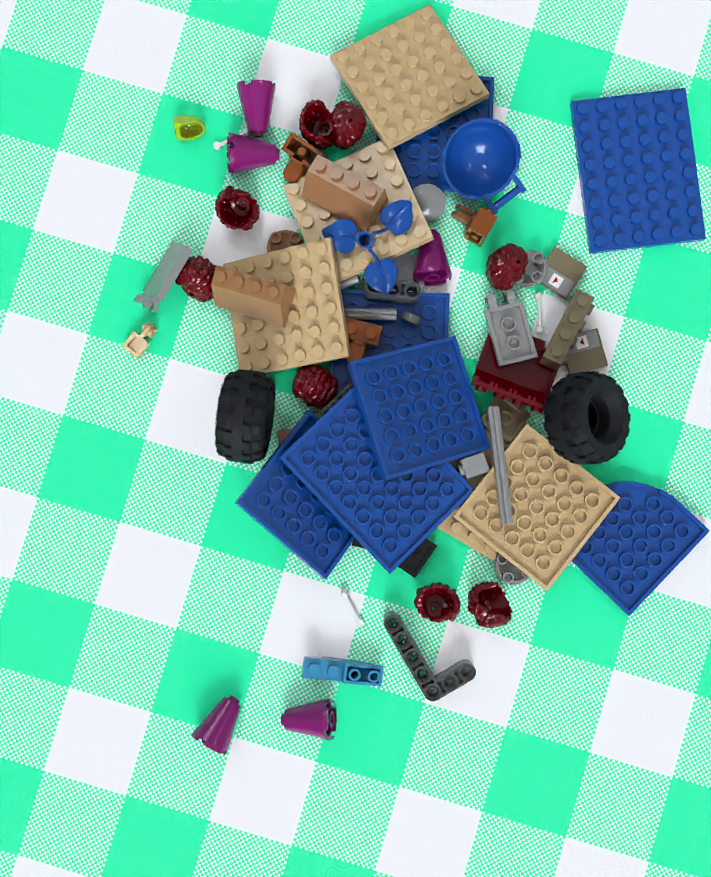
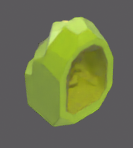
(188, 127)

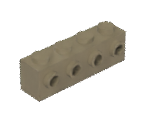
(566, 330)

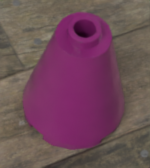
(256, 103)
(249, 153)
(432, 262)
(312, 719)
(219, 725)

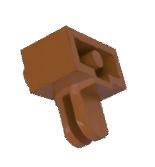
(301, 157)
(477, 223)
(360, 336)

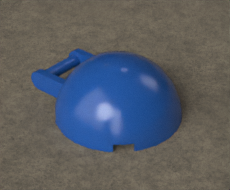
(482, 161)

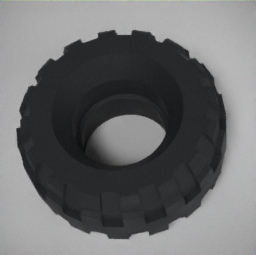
(245, 416)
(587, 418)

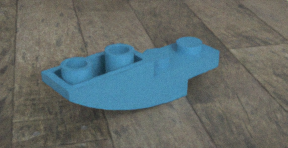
(342, 670)

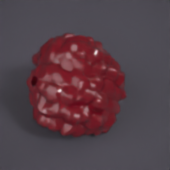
(314, 124)
(348, 124)
(233, 210)
(506, 266)
(197, 278)
(314, 386)
(441, 598)
(489, 605)

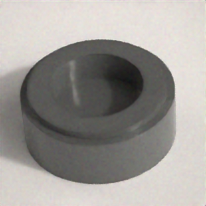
(411, 318)

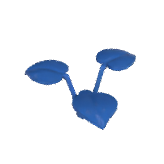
(379, 274)

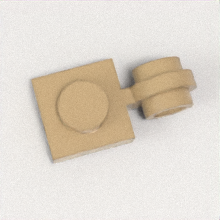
(136, 343)

